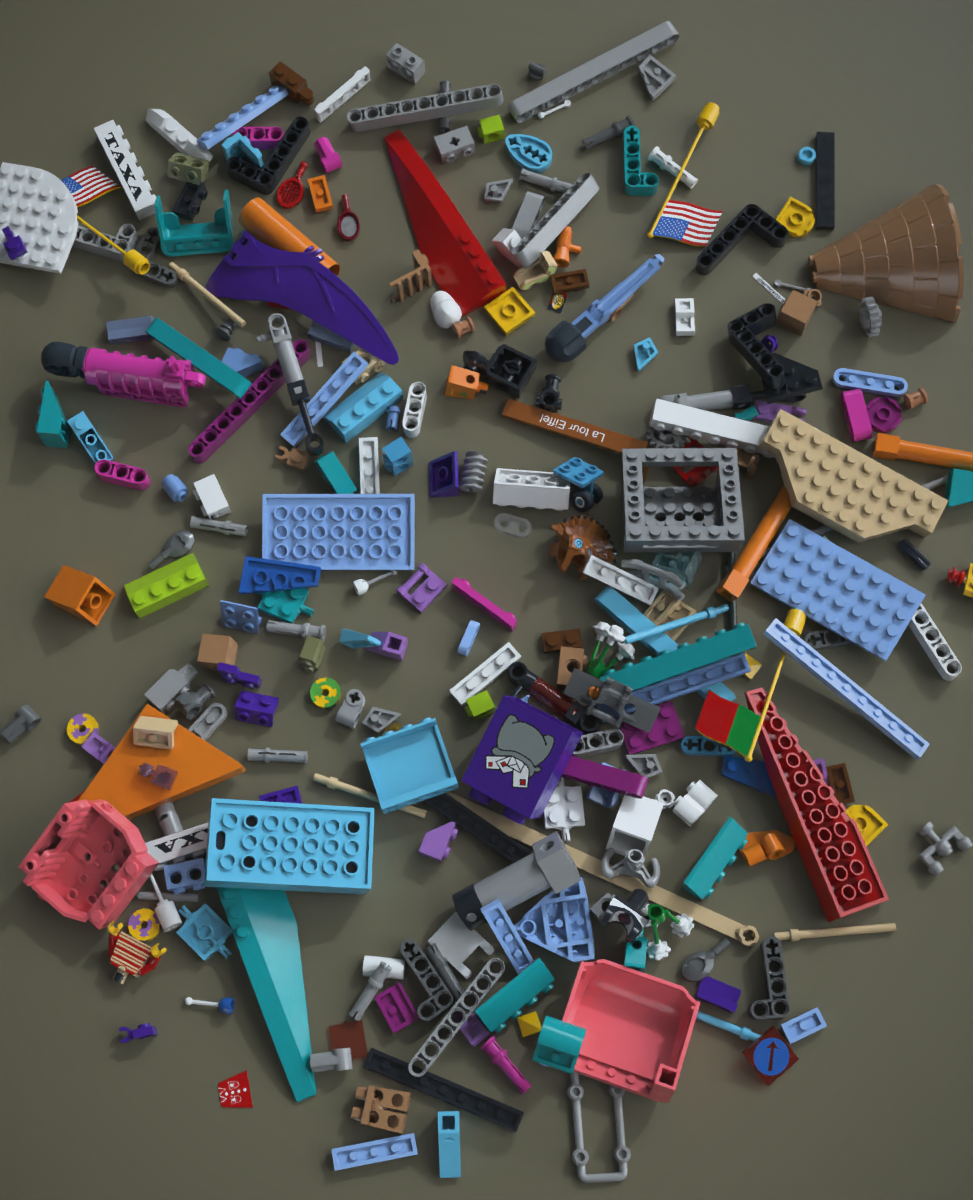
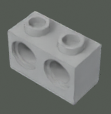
(405, 63)

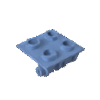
(240, 617)

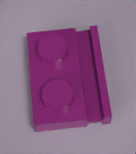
(396, 1007)

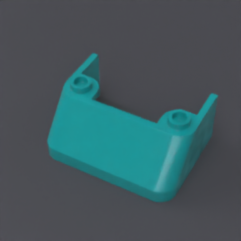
(198, 237)

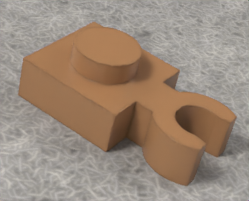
(295, 459)

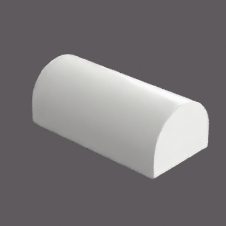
(371, 964)

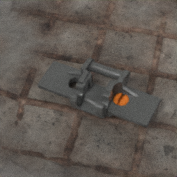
(614, 694)

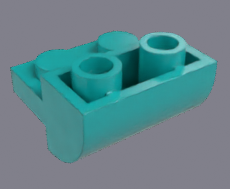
(559, 1044)

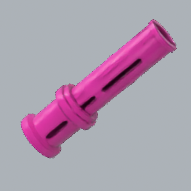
(500, 1057)

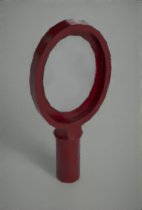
(348, 222)

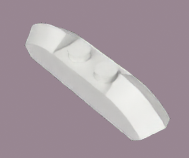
(176, 134)

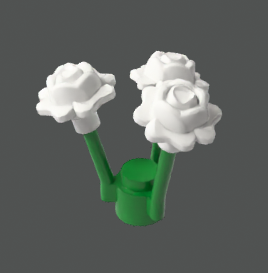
(614, 633)
(657, 915)

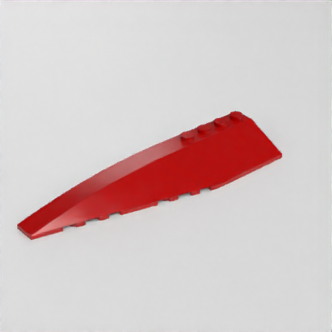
(441, 233)
(819, 825)

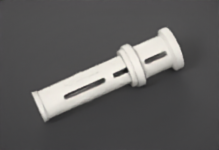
(666, 162)

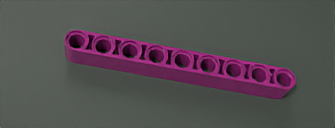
(246, 409)

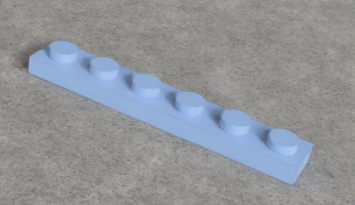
(246, 114)
(326, 397)

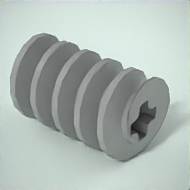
(472, 472)

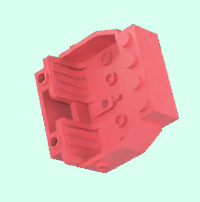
(73, 881)

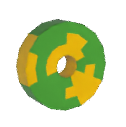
(322, 685)

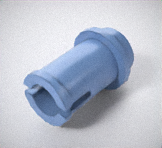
(393, 416)

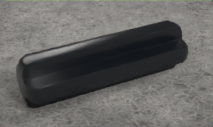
(910, 550)

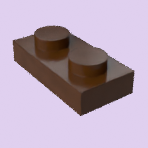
(569, 281)
(566, 638)
(840, 783)

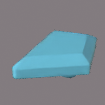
(644, 352)

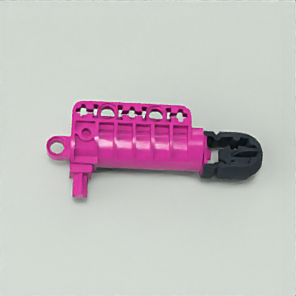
(125, 374)

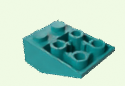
(52, 422)

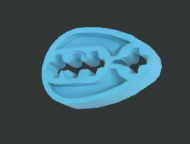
(527, 143)

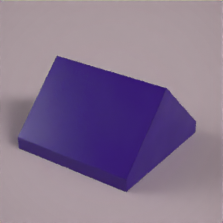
(444, 476)

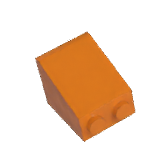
(80, 595)

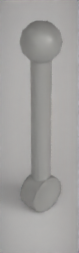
(778, 283)

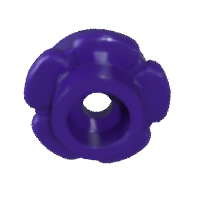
(774, 345)

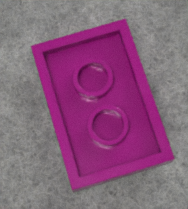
(664, 731)

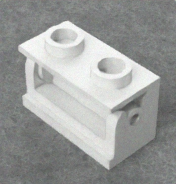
(211, 496)

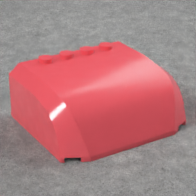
(633, 1028)

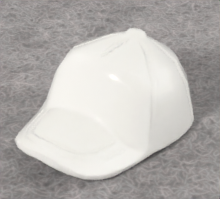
(445, 309)

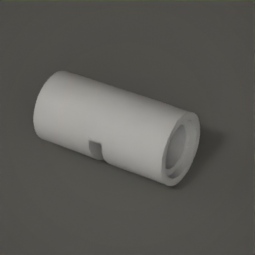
(168, 819)

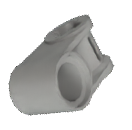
(350, 712)

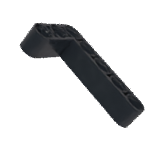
(275, 160)
(736, 235)
(743, 337)

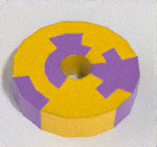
(75, 725)
(135, 925)

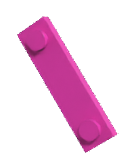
(506, 619)

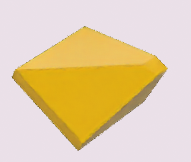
(754, 667)
(529, 1024)

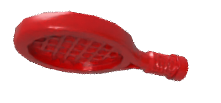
(296, 180)

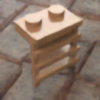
(422, 274)

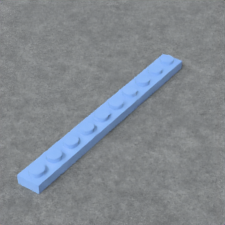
(846, 689)

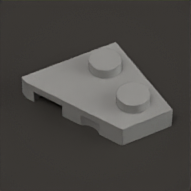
(655, 76)

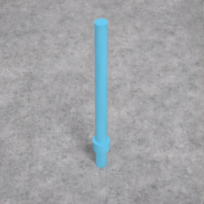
(708, 613)
(744, 1033)

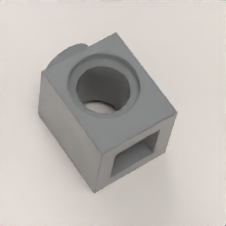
(596, 909)

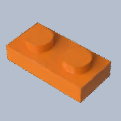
(320, 194)

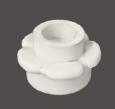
(665, 794)

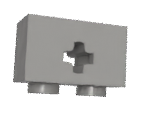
(454, 144)

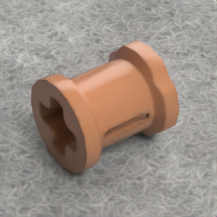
(463, 327)
(910, 401)

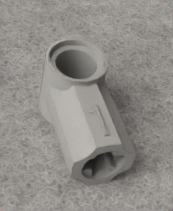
(335, 1060)

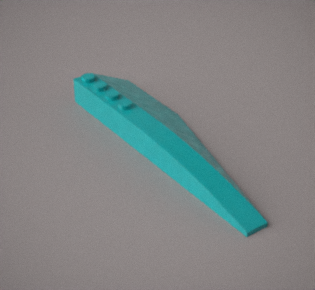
(271, 953)

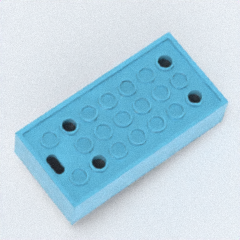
(289, 846)

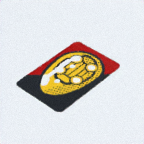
(557, 302)

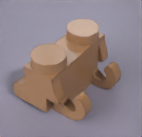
(748, 461)

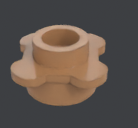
(814, 293)

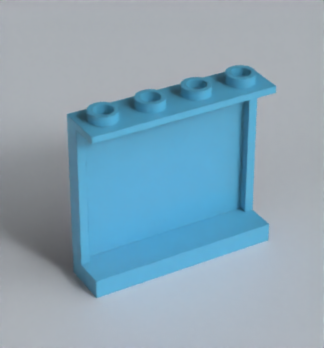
(409, 765)

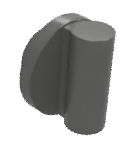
(536, 71)

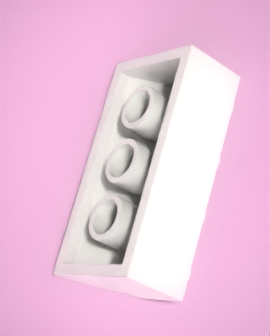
(530, 489)

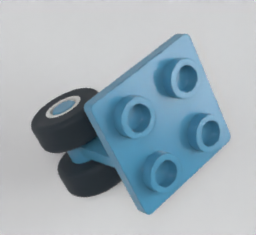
(582, 475)

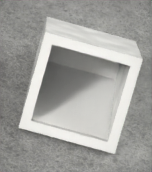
(634, 825)

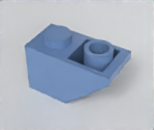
(242, 362)

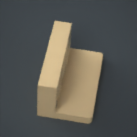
(154, 732)

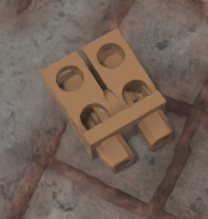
(376, 1105)

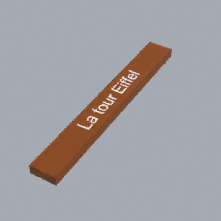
(570, 427)

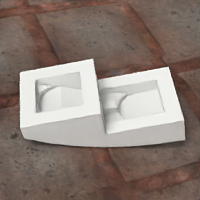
(684, 317)

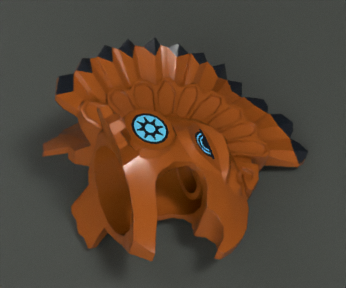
(578, 540)

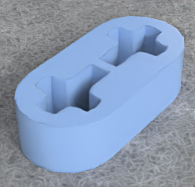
(468, 638)

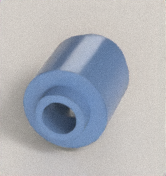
(174, 488)

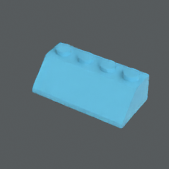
(364, 406)

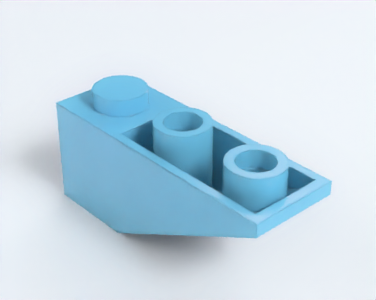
(89, 437)
(449, 1144)

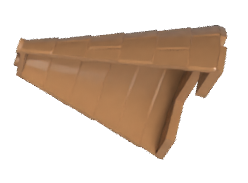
(900, 258)

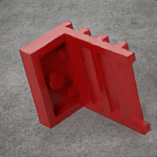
(697, 473)

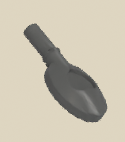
(175, 547)
(701, 963)

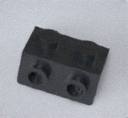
(190, 200)

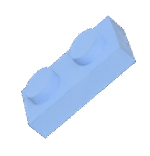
(803, 1025)

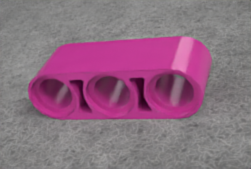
(266, 134)
(856, 415)
(116, 469)

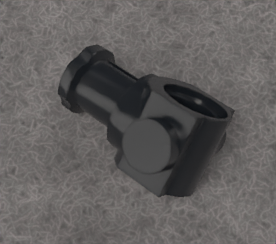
(550, 394)

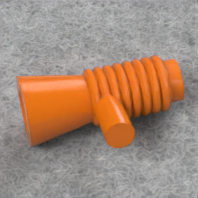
(563, 247)

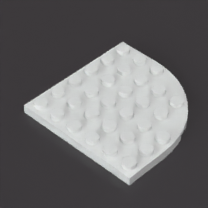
(41, 213)

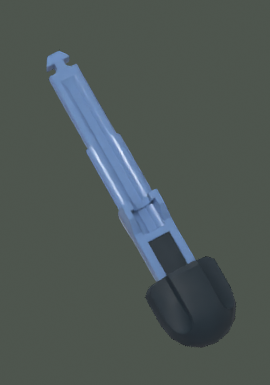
(568, 339)

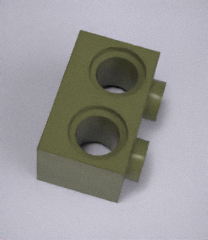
(188, 168)

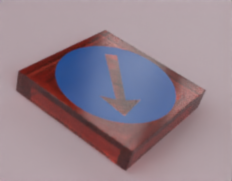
(770, 1055)

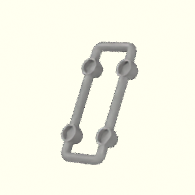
(580, 1156)

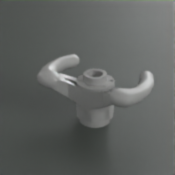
(632, 866)

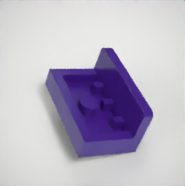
(256, 708)

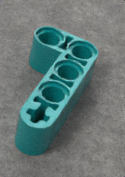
(635, 176)

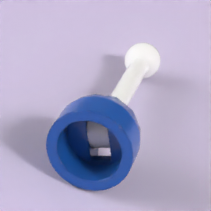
(225, 1005)

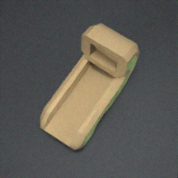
(536, 272)

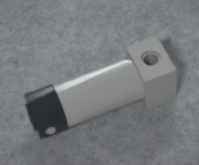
(544, 868)

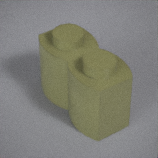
(312, 653)

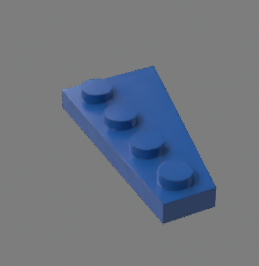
(273, 575)
(748, 773)

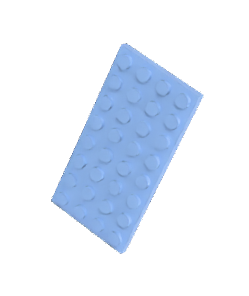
(340, 530)
(837, 590)

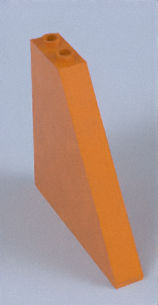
(133, 795)

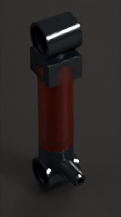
(571, 711)

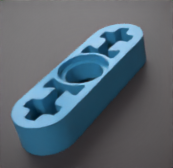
(694, 751)

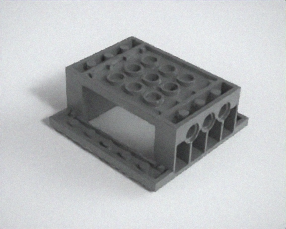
(717, 506)

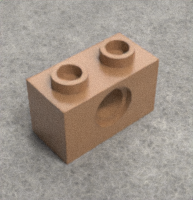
(568, 657)

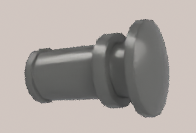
(226, 329)

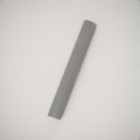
(170, 896)

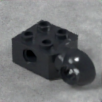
(505, 370)

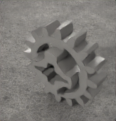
(870, 317)
(666, 439)

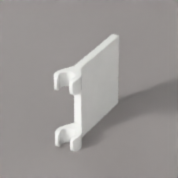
(458, 943)

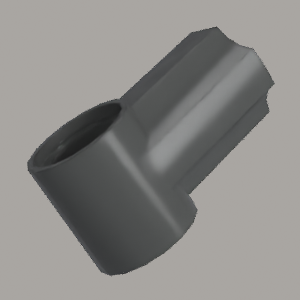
(24, 720)

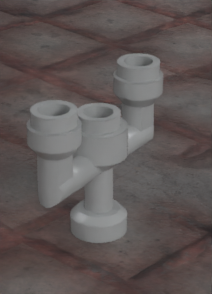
(941, 846)

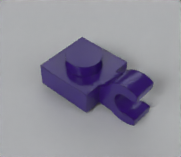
(14, 246)
(142, 1032)

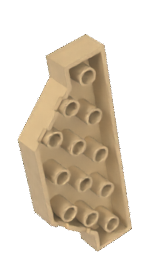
(845, 485)

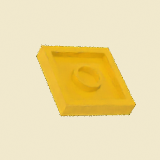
(509, 311)

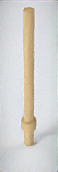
(183, 275)
(334, 783)
(796, 935)

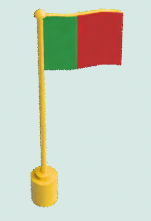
(734, 723)

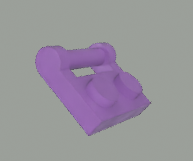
(426, 592)

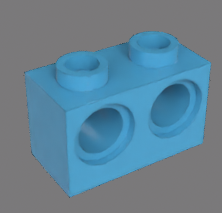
(397, 457)

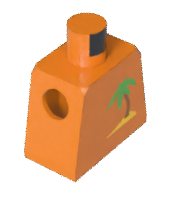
(464, 383)

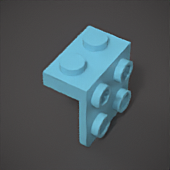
(241, 147)

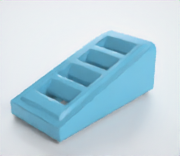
(357, 640)

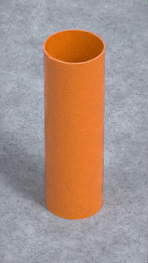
(276, 232)

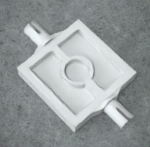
(564, 809)

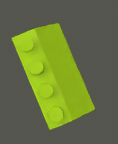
(166, 585)

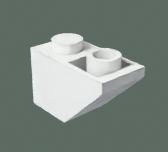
(505, 242)

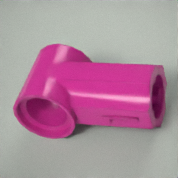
(329, 158)

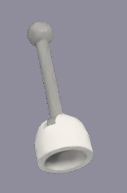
(361, 585)

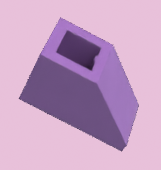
(391, 645)
(437, 841)

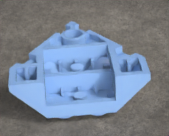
(561, 924)

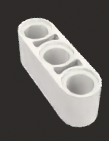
(414, 401)

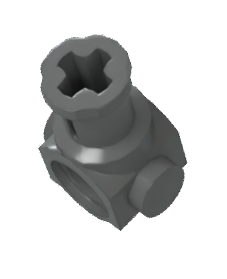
(191, 702)

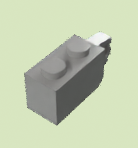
(170, 686)

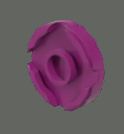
(884, 414)

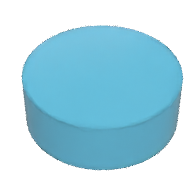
(806, 156)

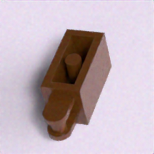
(295, 84)

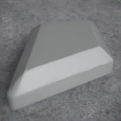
(497, 190)
(379, 719)
(645, 764)

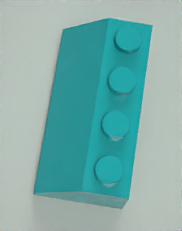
(715, 859)
(514, 996)

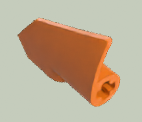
(765, 846)

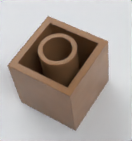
(797, 312)
(215, 650)

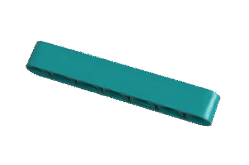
(199, 357)

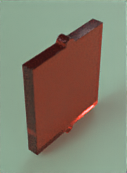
(350, 1036)

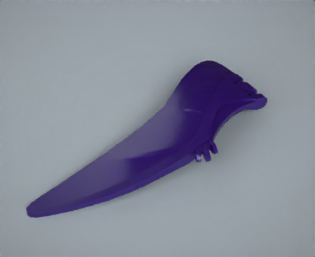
(303, 286)

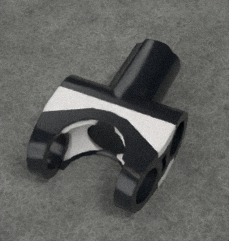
(628, 913)

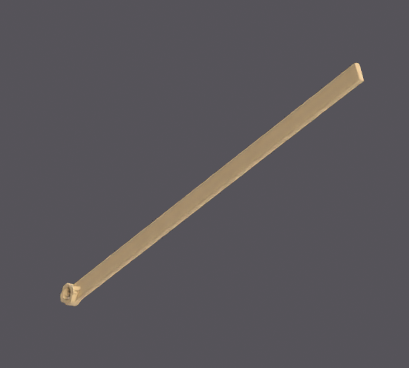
(593, 866)

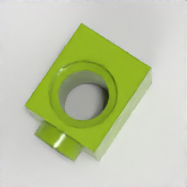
(491, 129)
(479, 706)

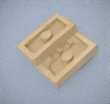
(668, 609)

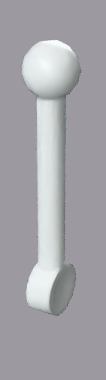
(567, 103)

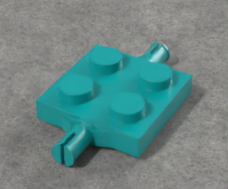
(285, 604)

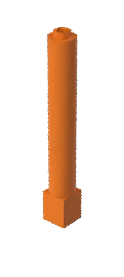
(891, 447)
(737, 578)

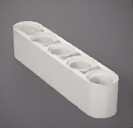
(938, 643)

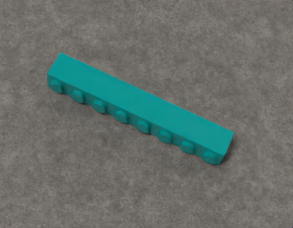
(685, 658)

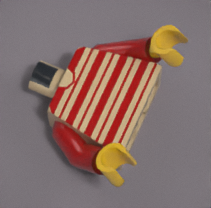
(130, 954)

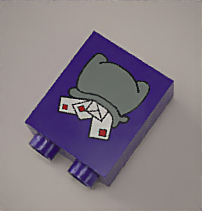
(520, 759)

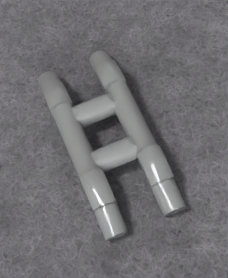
(664, 576)

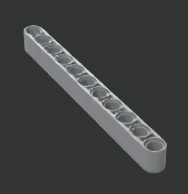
(593, 72)

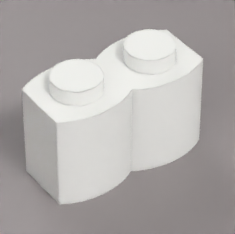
(694, 802)

